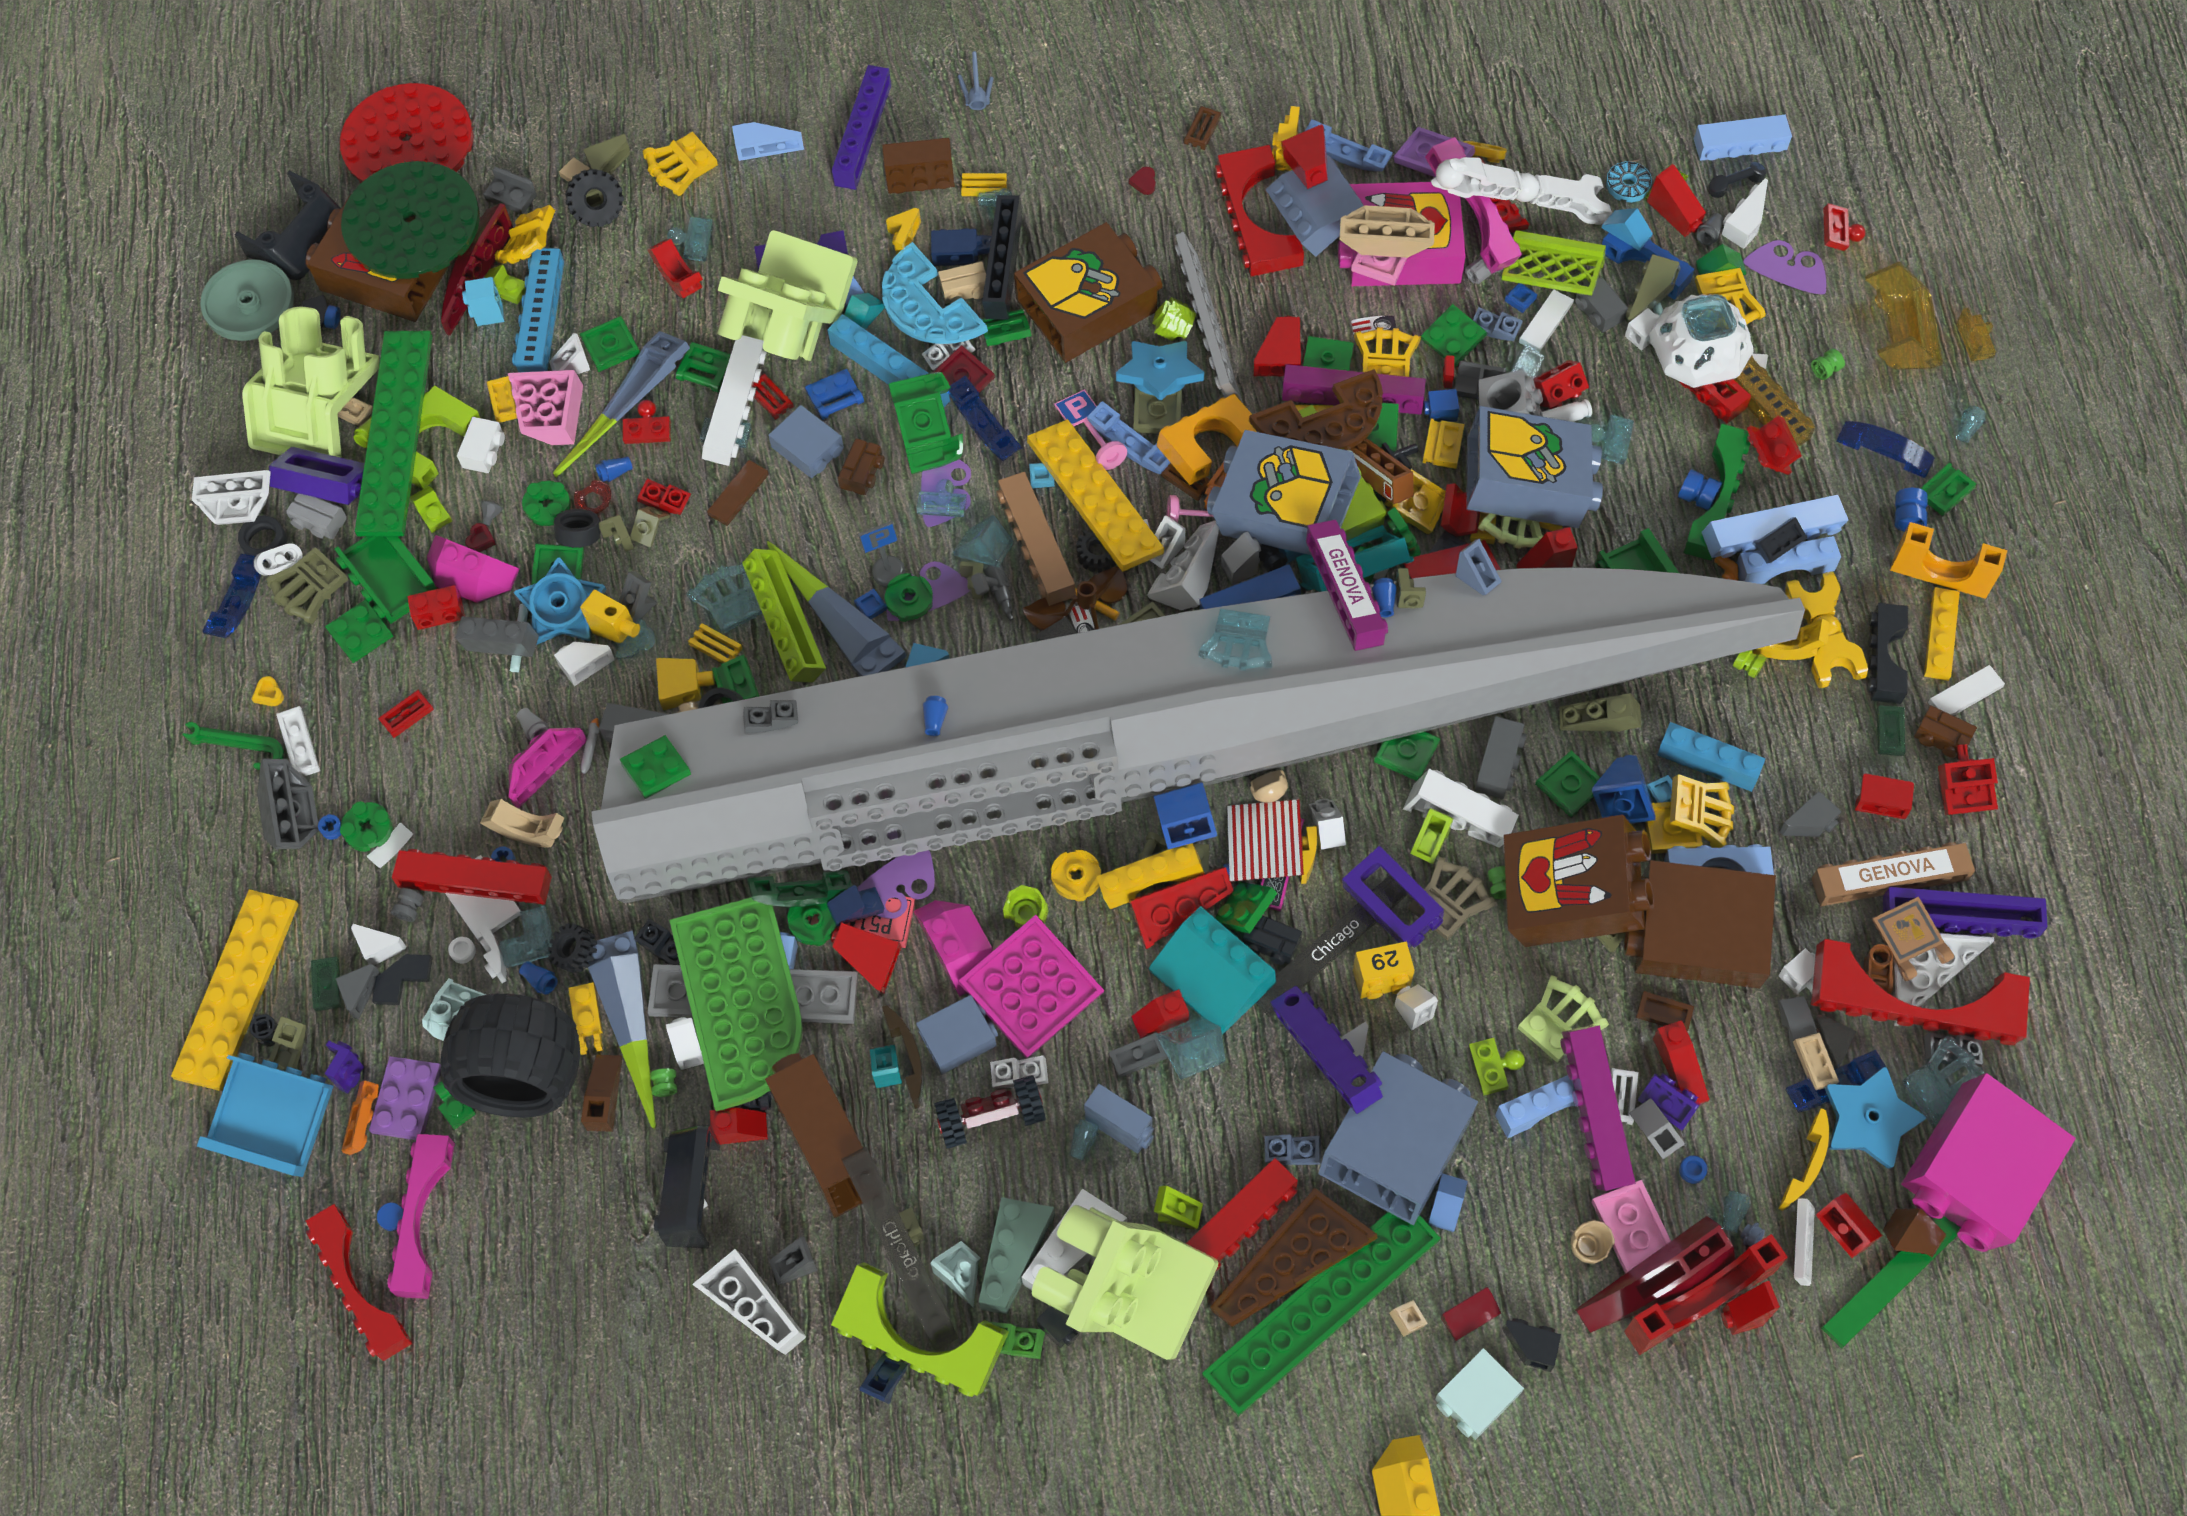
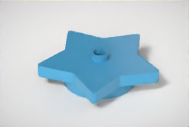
(1159, 369)
(550, 591)
(1858, 1131)

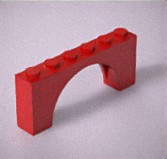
(1262, 250)
(1746, 1271)

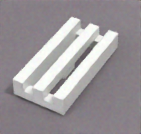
(1633, 1089)

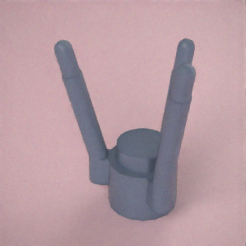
(976, 98)

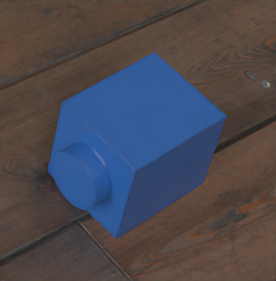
(1442, 405)

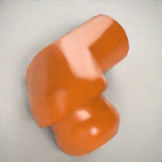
(1729, 566)

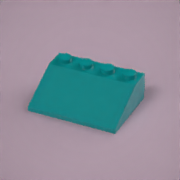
(1213, 970)

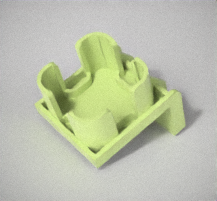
(788, 296)
(305, 384)
(1138, 1285)

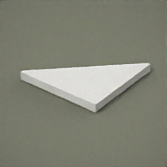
(1933, 974)

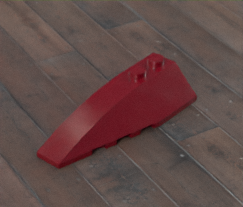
(475, 262)

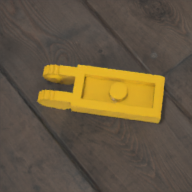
(586, 1015)

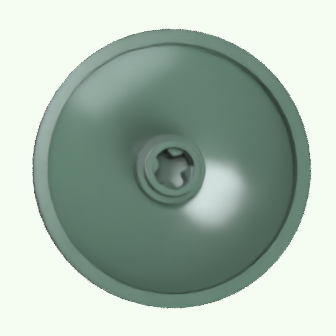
(246, 299)

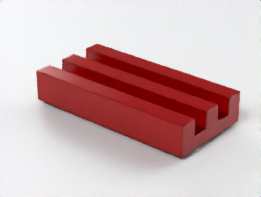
(787, 403)
(408, 716)

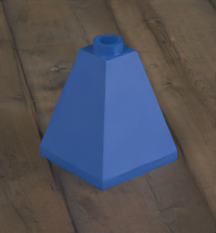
(1624, 791)

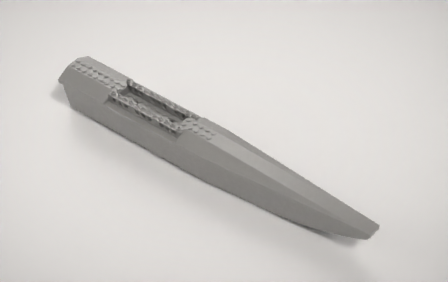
(1136, 713)

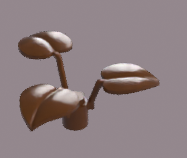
(1107, 585)

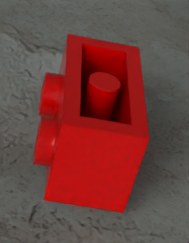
(1561, 383)
(436, 607)
(1848, 1225)

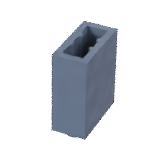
(806, 441)
(957, 1034)
(1119, 1119)

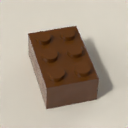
(918, 165)

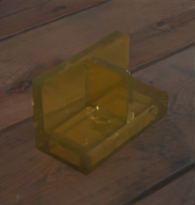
(1976, 335)

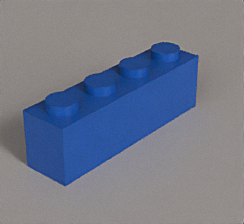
(1268, 586)

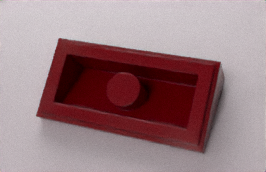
(1471, 1314)

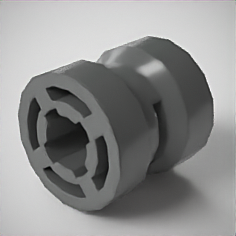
(408, 904)

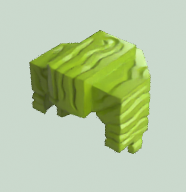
(1174, 319)
(1024, 904)

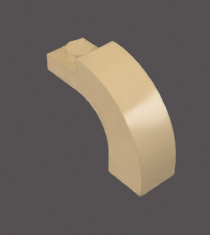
(522, 826)

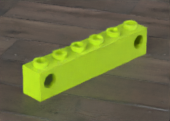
(783, 615)

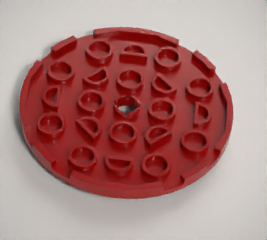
(430, 115)

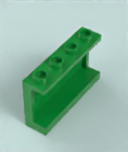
(1639, 554)
(385, 573)

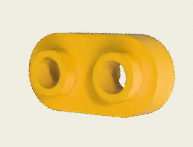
(1491, 152)

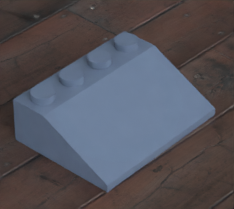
(1315, 211)

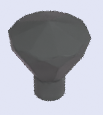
(490, 511)

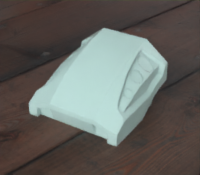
(445, 1006)

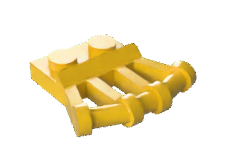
(689, 152)
(527, 235)
(1733, 287)
(1386, 363)
(1689, 804)

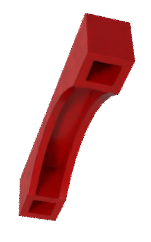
(333, 1235)

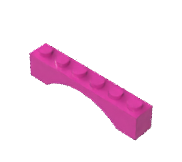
(1497, 245)
(430, 1162)

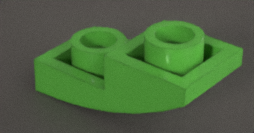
(1022, 1341)

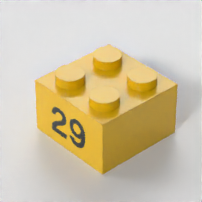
(1383, 970)

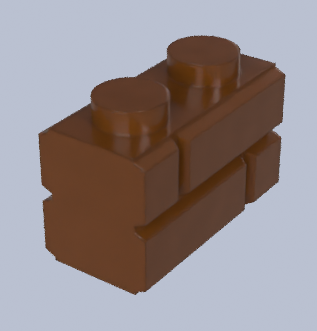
(860, 467)
(1944, 731)

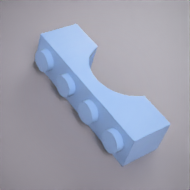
(1813, 555)
(1746, 859)
(1532, 1107)

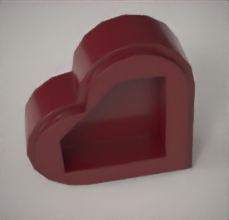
(1144, 180)
(480, 538)

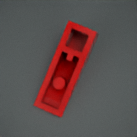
(1680, 1059)
(1750, 1309)

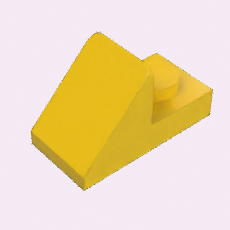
(903, 227)

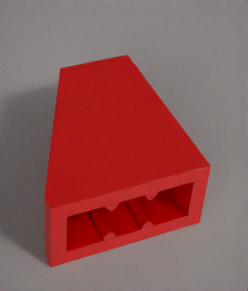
(1307, 156)
(1676, 201)
(1279, 348)
(1553, 550)
(867, 953)

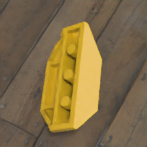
(1405, 1480)

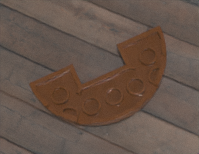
(1334, 427)

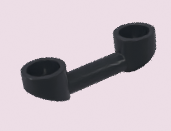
(1719, 184)

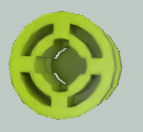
(1750, 662)

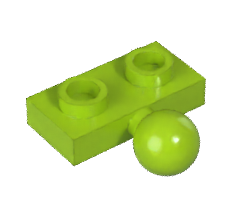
(1490, 1065)

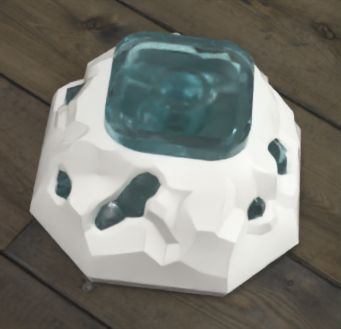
(1702, 340)

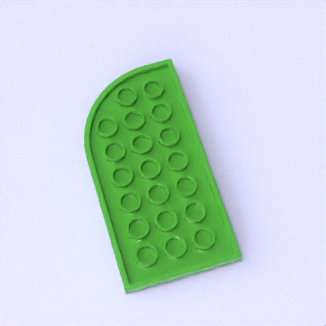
(738, 996)

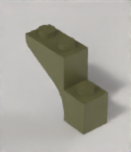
(605, 157)

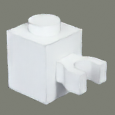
(1640, 327)
(1799, 972)

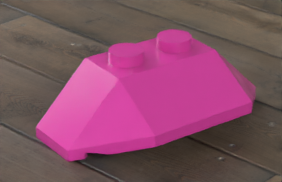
(473, 573)
(541, 760)
(954, 938)

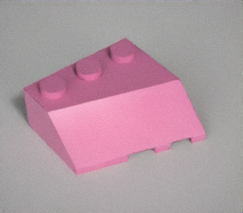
(547, 404)

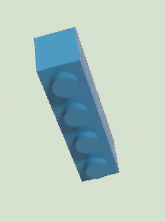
(1711, 756)

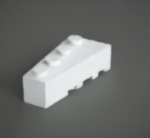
(1470, 810)
(1060, 1254)
(746, 1296)

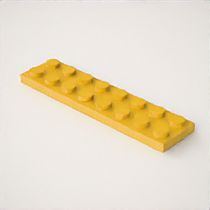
(1095, 495)
(234, 990)

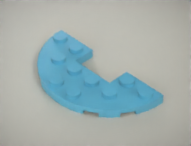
(915, 309)

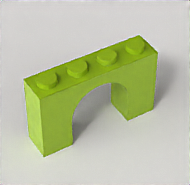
(445, 411)

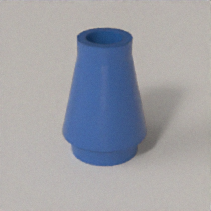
(613, 468)
(1385, 593)
(934, 714)
(539, 978)

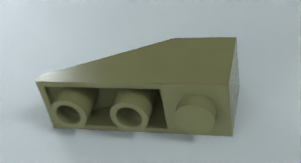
(1657, 284)
(1603, 714)

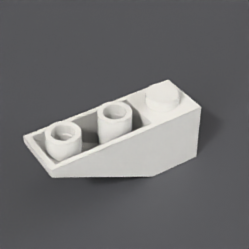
(1745, 221)

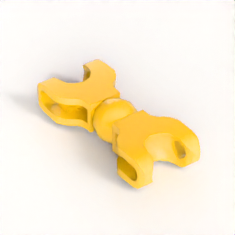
(1837, 650)

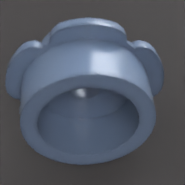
(1752, 1234)

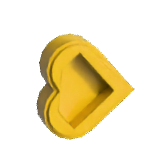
(267, 692)

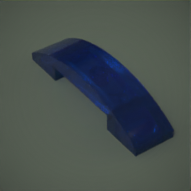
(982, 420)
(1887, 443)
(236, 599)
(1855, 1073)

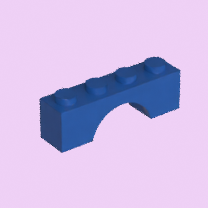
(1620, 252)

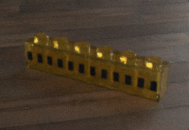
(1770, 401)

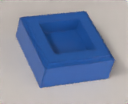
(1521, 297)
(870, 604)

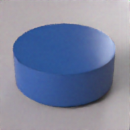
(332, 317)
(1693, 1169)
(389, 1216)

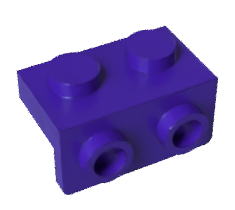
(345, 1066)
(1672, 1102)

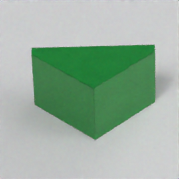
(1720, 259)

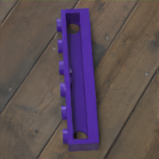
(861, 127)
(1976, 911)
(1327, 1049)

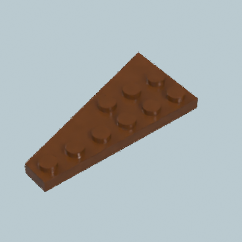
(1302, 1248)

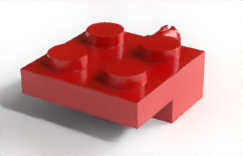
(1968, 784)

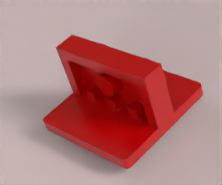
(1775, 445)

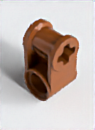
(1880, 972)

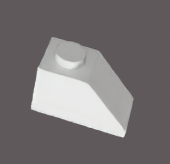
(582, 660)
(1415, 1005)

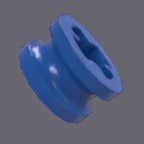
(323, 827)
(498, 852)

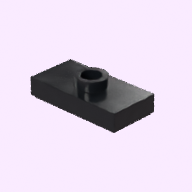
(1781, 540)

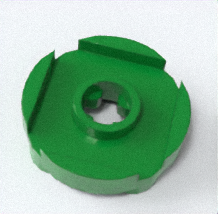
(542, 491)
(905, 609)
(360, 814)
(811, 934)

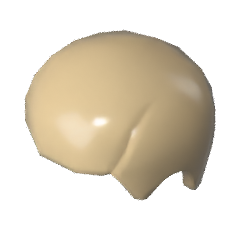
(1269, 786)
(1592, 1241)

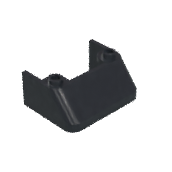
(308, 227)
(685, 1186)

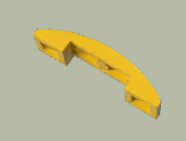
(1820, 1135)

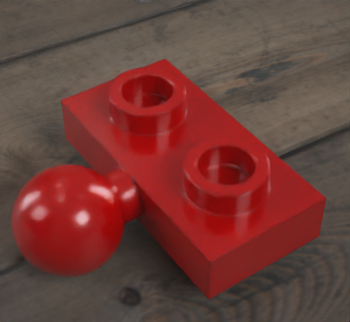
(1837, 228)
(648, 428)

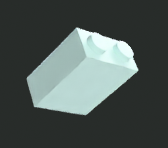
(1478, 1394)

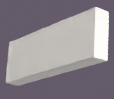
(1546, 320)
(1968, 691)
(298, 741)
(1804, 1242)

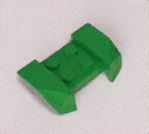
(924, 422)

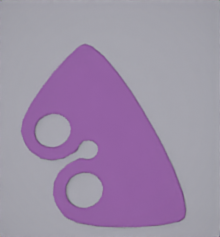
(1776, 268)
(929, 482)
(945, 589)
(901, 871)

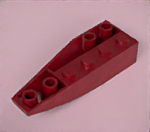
(1662, 1276)

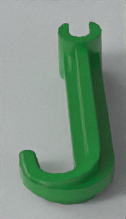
(234, 739)

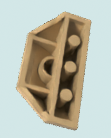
(1387, 231)

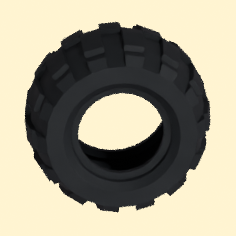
(510, 1055)

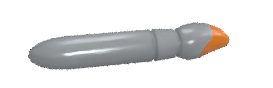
(590, 745)

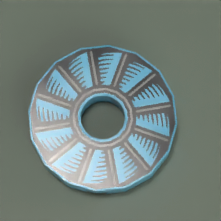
(1628, 171)

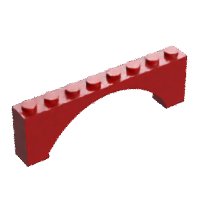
(1845, 986)

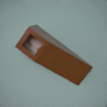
(602, 1094)

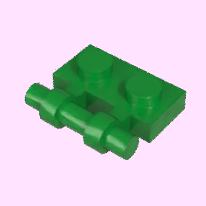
(1401, 529)

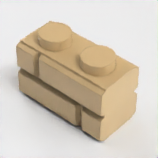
(962, 282)

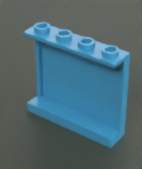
(268, 1115)

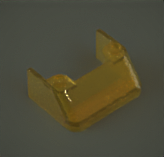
(1909, 318)

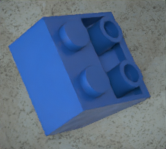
(1185, 815)

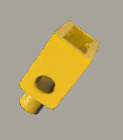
(608, 618)
(680, 681)

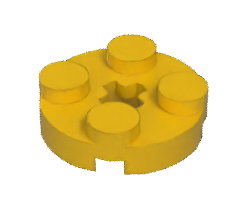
(1072, 862)

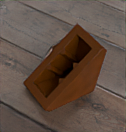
(1913, 1232)

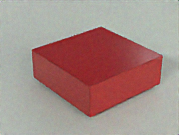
(1448, 372)

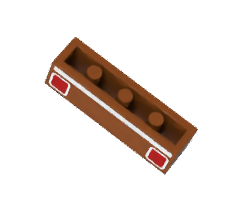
(1383, 472)

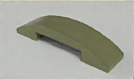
(288, 1043)

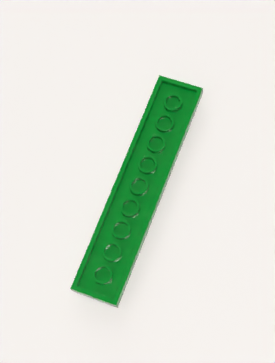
(393, 434)
(1317, 1312)

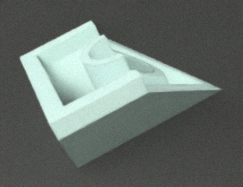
(958, 1270)

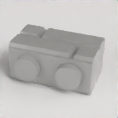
(316, 515)

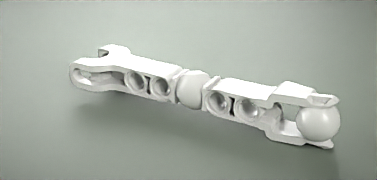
(1472, 177)

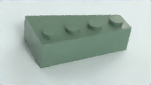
(1014, 1244)

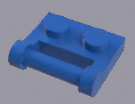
(831, 389)

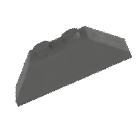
(285, 805)

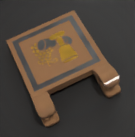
(1910, 933)

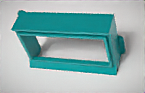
(1372, 560)

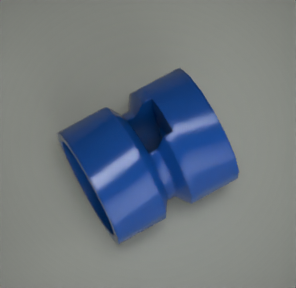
(1700, 490)
(1910, 507)

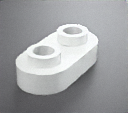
(277, 559)

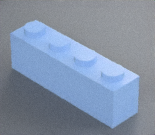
(1742, 137)

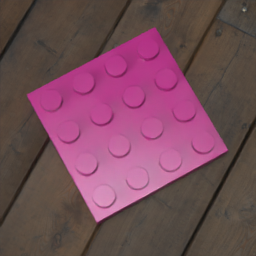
(1031, 986)

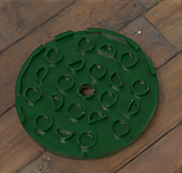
(398, 249)

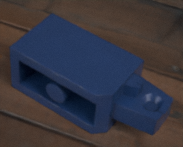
(958, 246)

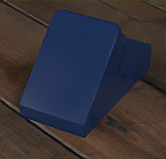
(855, 905)
(883, 1378)

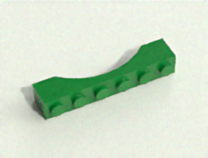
(1727, 454)

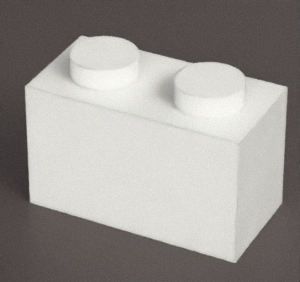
(481, 445)

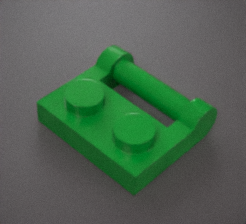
(706, 360)

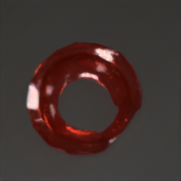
(597, 487)

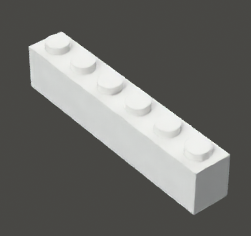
(733, 400)

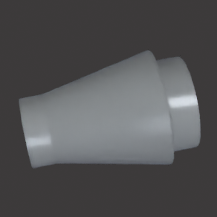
(531, 723)

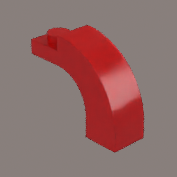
(674, 269)

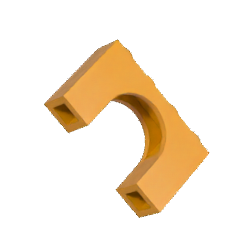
(1178, 440)
(1971, 577)

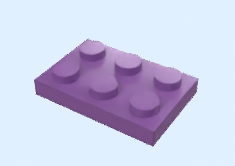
(1417, 146)
(405, 1098)

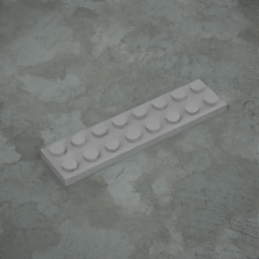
(1208, 320)
(820, 994)

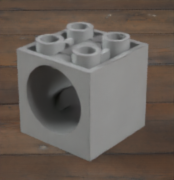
(1508, 389)

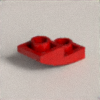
(663, 498)

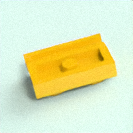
(1443, 443)

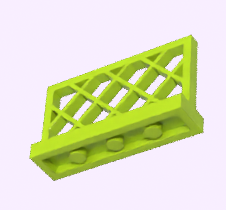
(1556, 250)

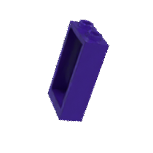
(317, 475)
(1380, 912)

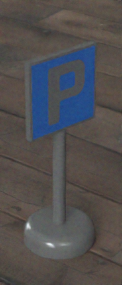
(887, 566)

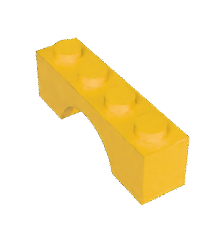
(1170, 865)

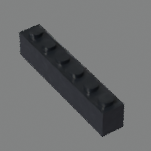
(1002, 257)

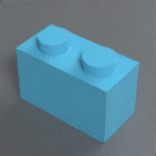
(483, 301)

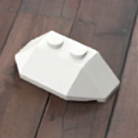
(232, 496)

